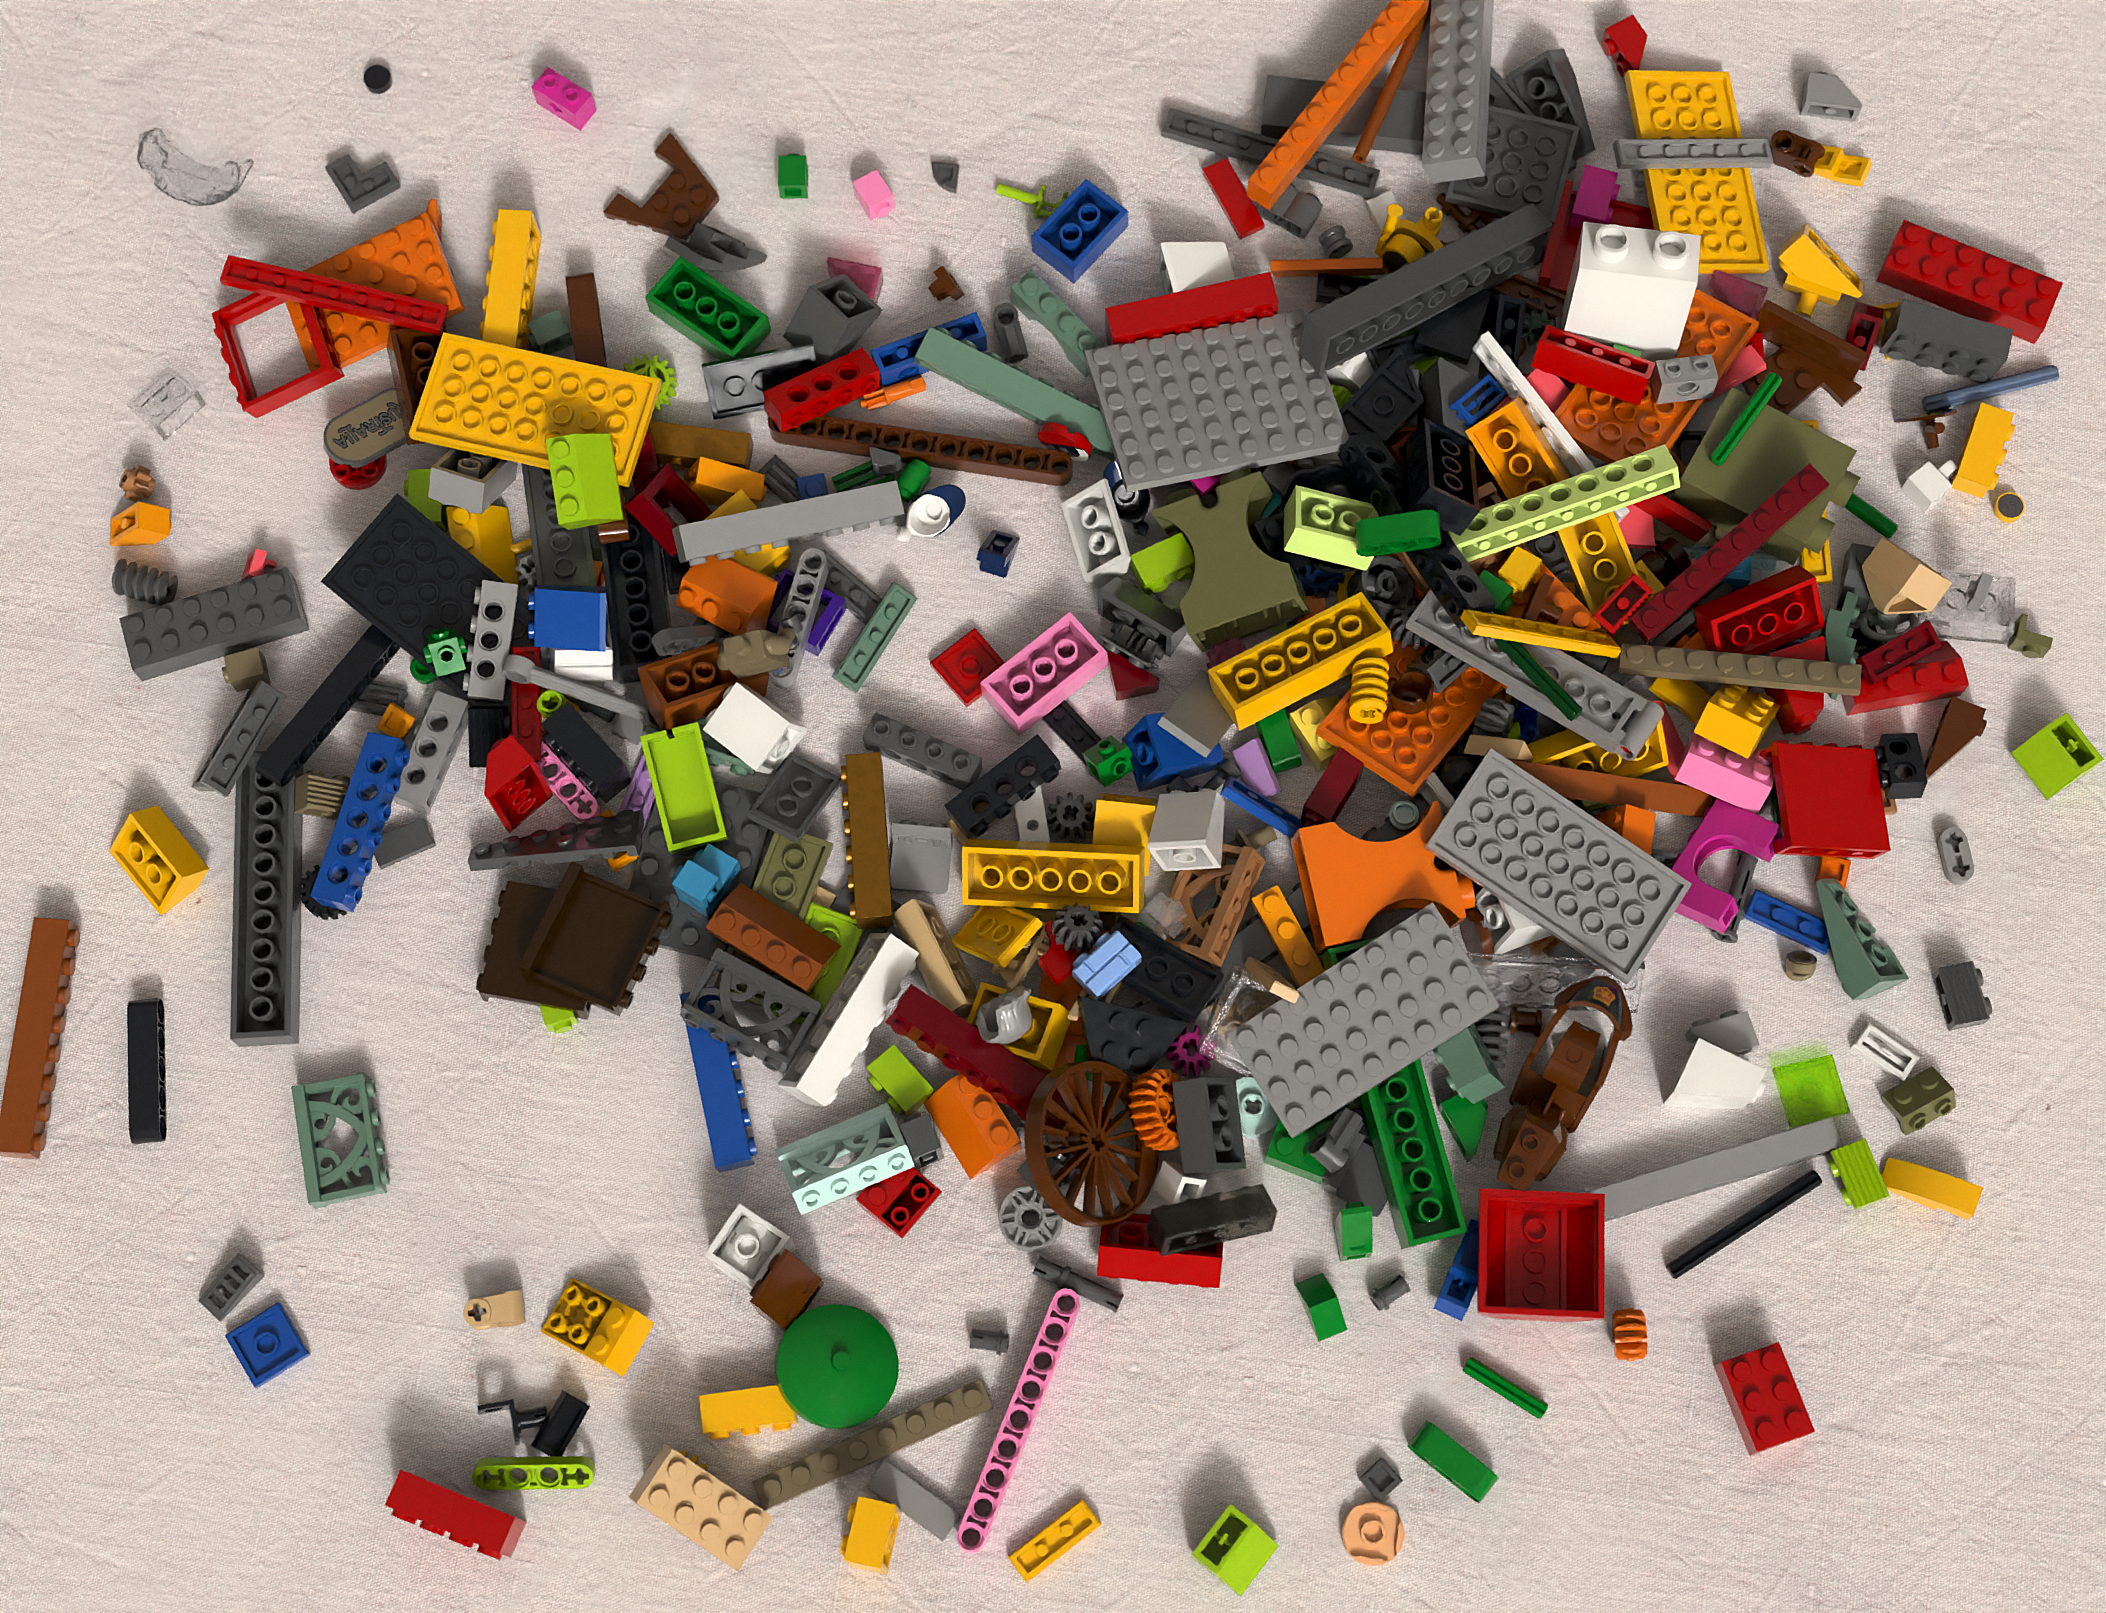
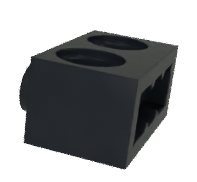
(1904, 764)

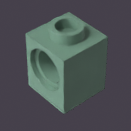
(549, 333)

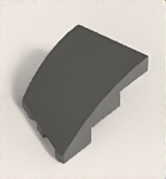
(715, 250)

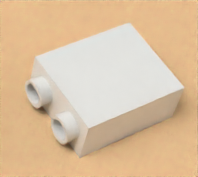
(1632, 288)

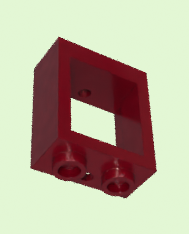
(651, 514)
(1332, 789)

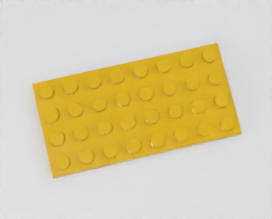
(1698, 200)
(514, 399)

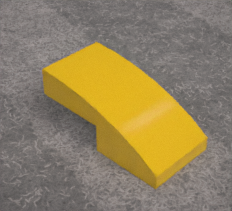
(1843, 168)
(1683, 695)

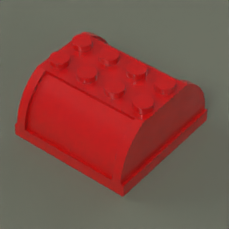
(1541, 1255)

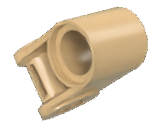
(501, 1310)

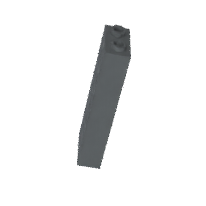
(1399, 132)

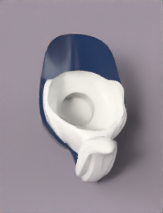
(933, 512)

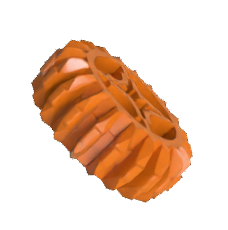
(1154, 1109)

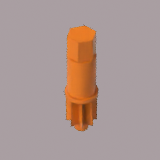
(894, 392)

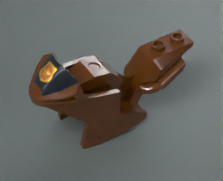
(1534, 1133)

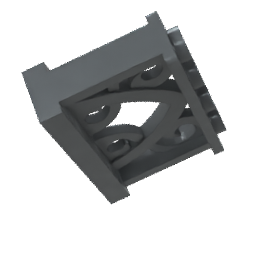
(774, 991)

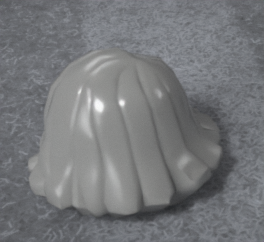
(1005, 1017)

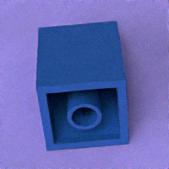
(569, 617)
(1163, 757)

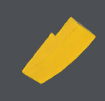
(1931, 1187)

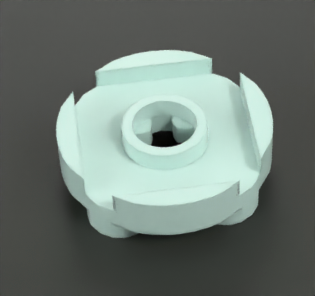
(1254, 1124)

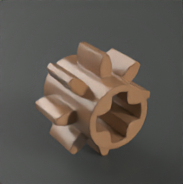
(137, 483)

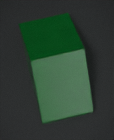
(1321, 1306)

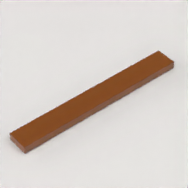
(1620, 789)

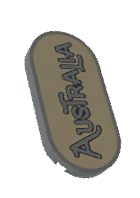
(365, 431)

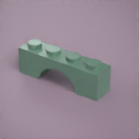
(1041, 304)

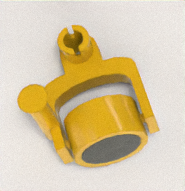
(1400, 237)

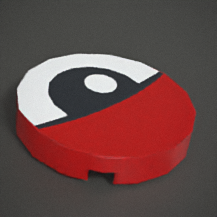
(1056, 438)

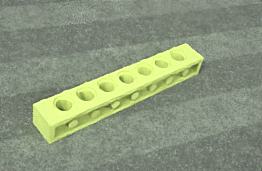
(1568, 502)

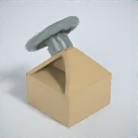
(1898, 588)

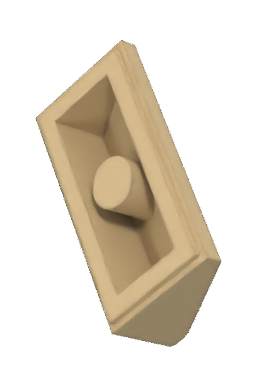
(1506, 747)

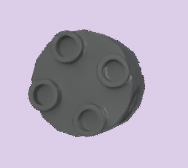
(1383, 585)

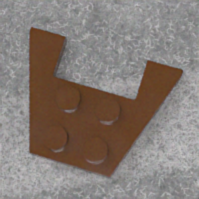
(677, 203)
(1800, 380)

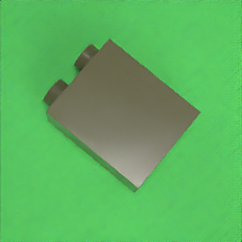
(1758, 467)

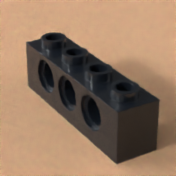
(1033, 754)

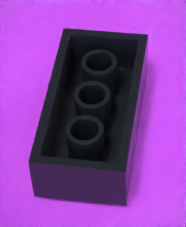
(1442, 475)

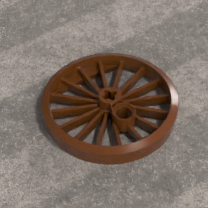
(1089, 1143)

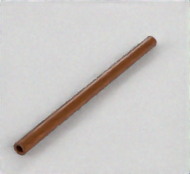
(1389, 90)

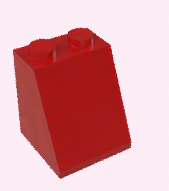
(1798, 707)

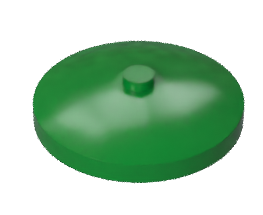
(836, 1366)

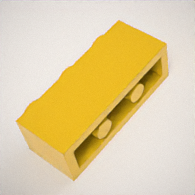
(1983, 450)
(745, 1411)

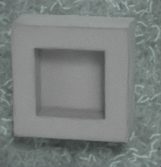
(1978, 591)

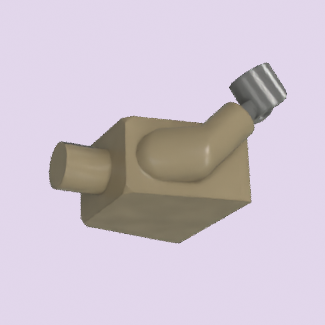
(757, 650)

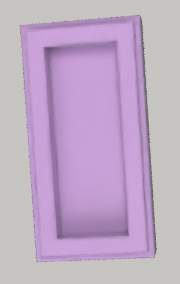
(1256, 768)

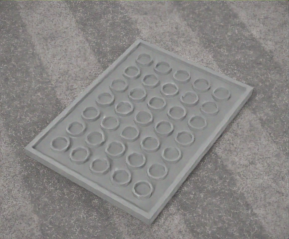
(1214, 401)

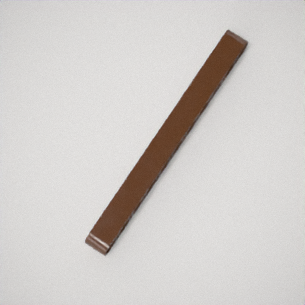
(590, 349)
(932, 455)

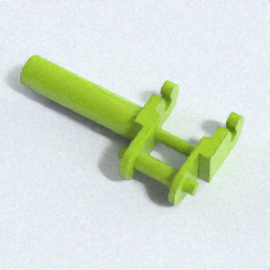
(1030, 198)

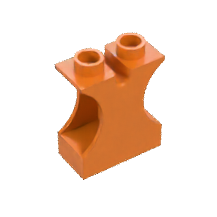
(1357, 879)

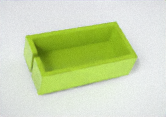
(684, 788)

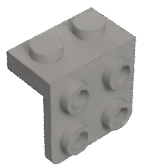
(921, 857)

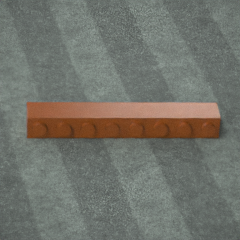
(37, 1037)

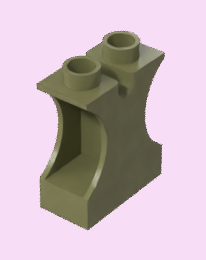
(1234, 582)

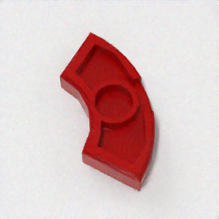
(1056, 961)

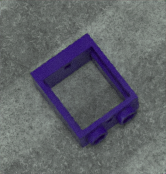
(826, 624)

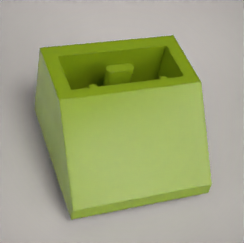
(2057, 756)
(1235, 1550)

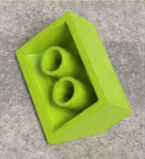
(584, 479)

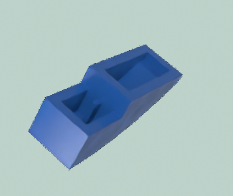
(1462, 1276)

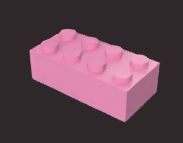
(1044, 673)

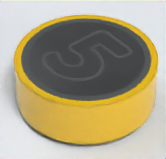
(2009, 507)

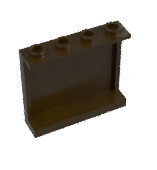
(512, 932)
(595, 940)

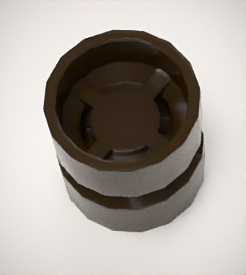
(1667, 560)

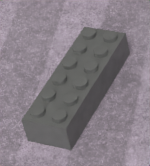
(214, 624)

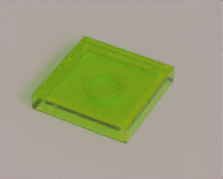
(1810, 1090)

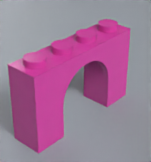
(1722, 828)

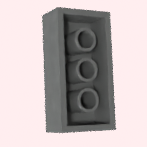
(1946, 341)

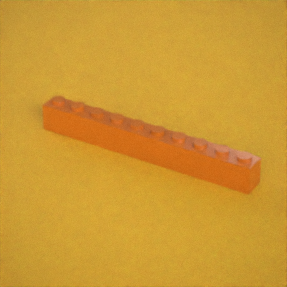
(1334, 100)

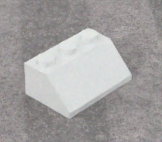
(1097, 534)

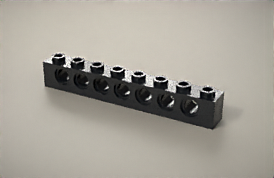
(1388, 491)

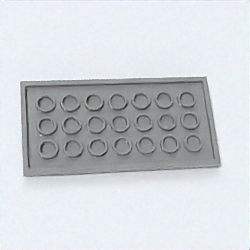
(1558, 866)
(1363, 1020)

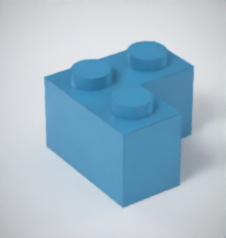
(705, 879)

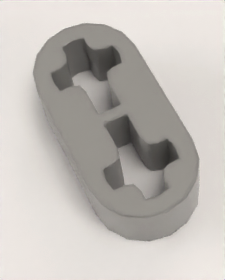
(1962, 854)

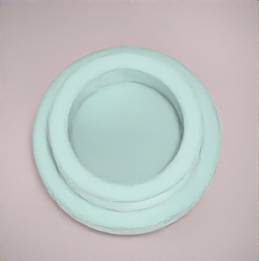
(1403, 815)

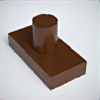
(1538, 606)

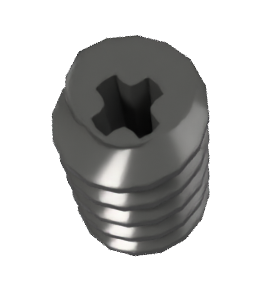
(143, 585)
(1490, 1030)

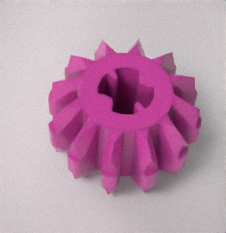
(1180, 1054)

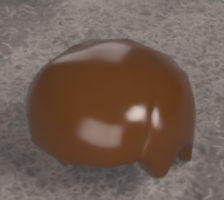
(1411, 692)

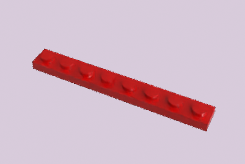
(334, 295)

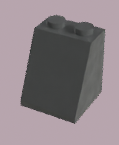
(832, 317)
(1440, 388)

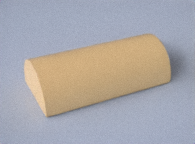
(937, 956)

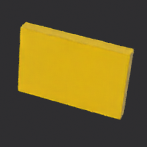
(996, 933)

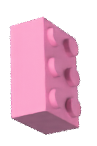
(1726, 773)

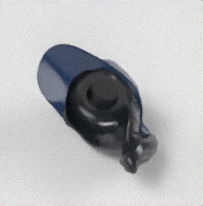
(1131, 505)

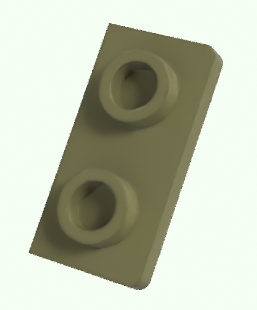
(1920, 1100)

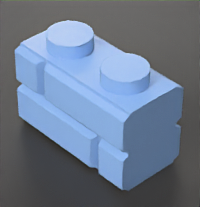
(1106, 964)

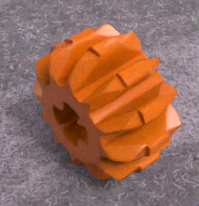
(1629, 1334)

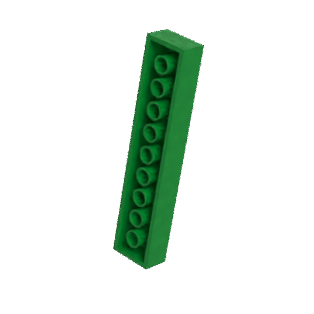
(1409, 1148)

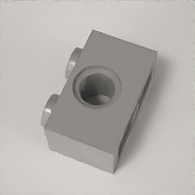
(1684, 379)

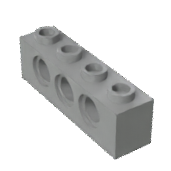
(505, 597)
(442, 707)

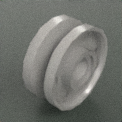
(1016, 1232)

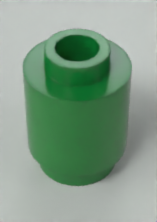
(913, 480)

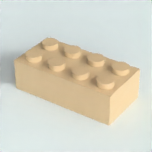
(701, 1507)

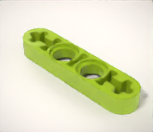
(533, 1468)

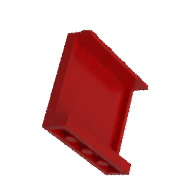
(1564, 239)
(1828, 800)

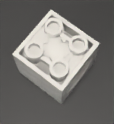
(747, 1247)

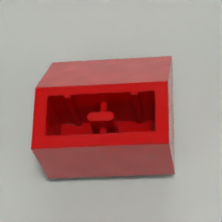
(899, 1200)

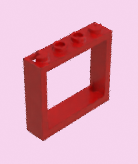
(240, 377)

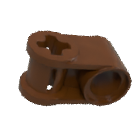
(1797, 153)

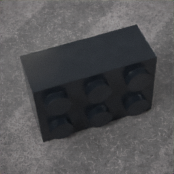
(585, 753)

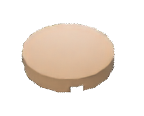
(1372, 1533)

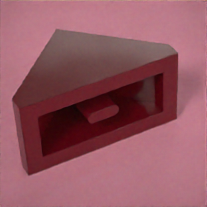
(1128, 679)

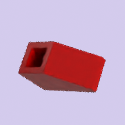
(1625, 44)

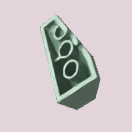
(1857, 954)

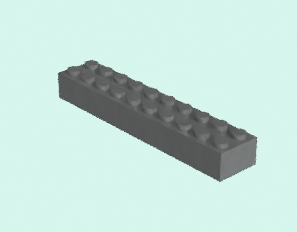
(1414, 291)
(266, 911)

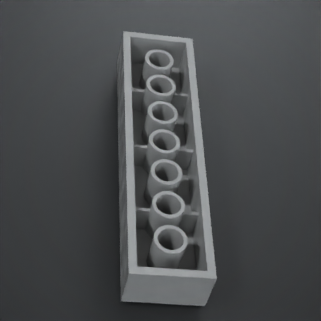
(1457, 89)

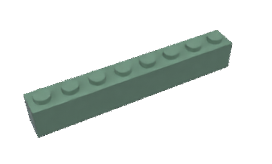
(1012, 387)

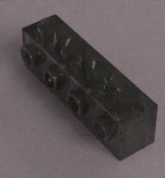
(1211, 1219)

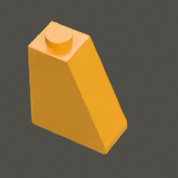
(718, 482)

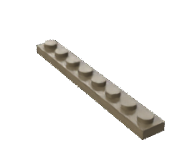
(1740, 669)
(872, 1445)

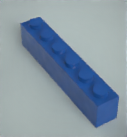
(721, 1095)

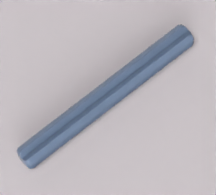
(1990, 388)

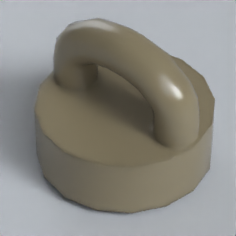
(1800, 965)

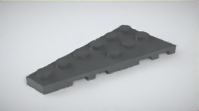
(564, 844)

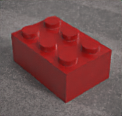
(1764, 1398)

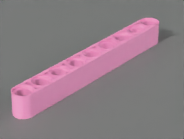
(1007, 1431)

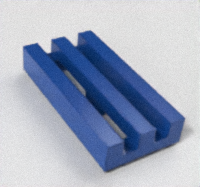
(1464, 412)

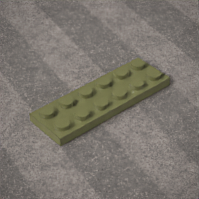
(788, 880)

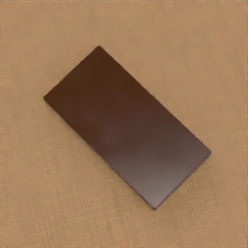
(1789, 329)

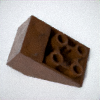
(785, 1290)

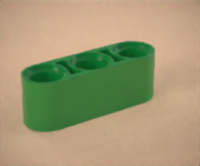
(1397, 533)
(1279, 741)
(1452, 1461)

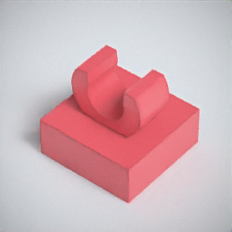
(256, 563)

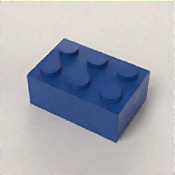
(1079, 231)

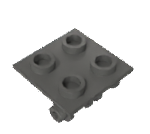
(1119, 641)

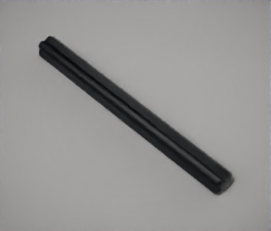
(1743, 1224)

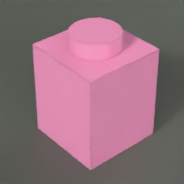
(873, 195)

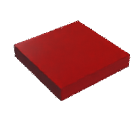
(967, 665)

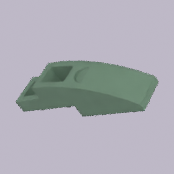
(1838, 633)

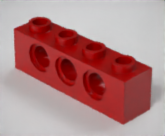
(822, 390)

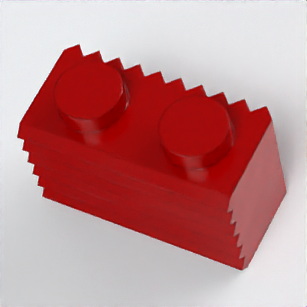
(1622, 604)

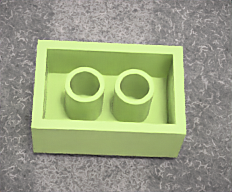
(1324, 526)

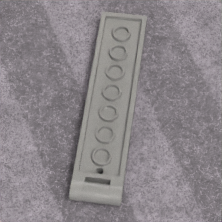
(1610, 712)

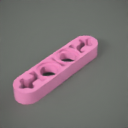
(563, 778)

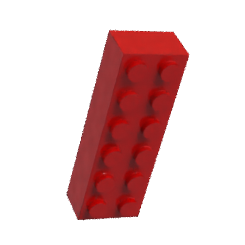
(1969, 281)
(1192, 309)

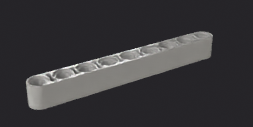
(1720, 1168)

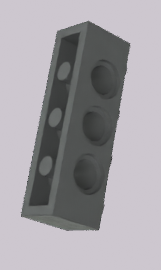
(922, 752)

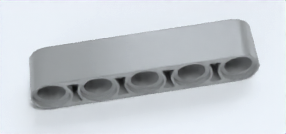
(803, 605)

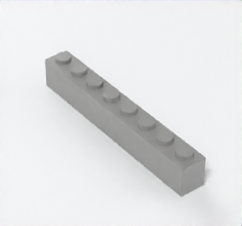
(787, 522)

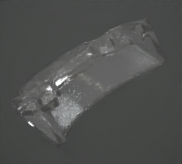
(185, 178)

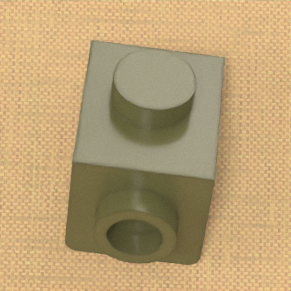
(2029, 643)

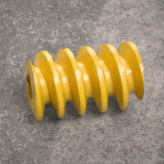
(1369, 690)

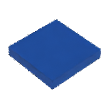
(267, 1345)

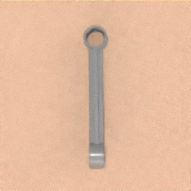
(524, 671)

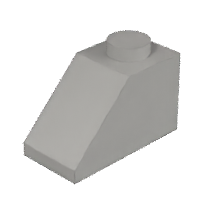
(1828, 98)

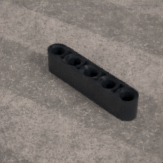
(146, 1071)

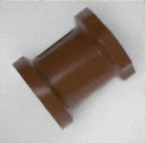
(1525, 1021)

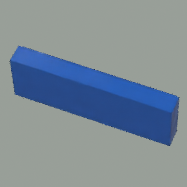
(1261, 807)
(1788, 921)

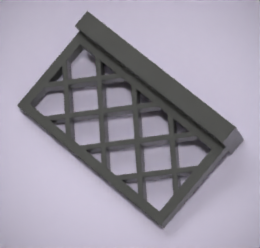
(240, 739)

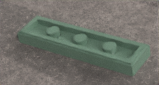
(874, 637)

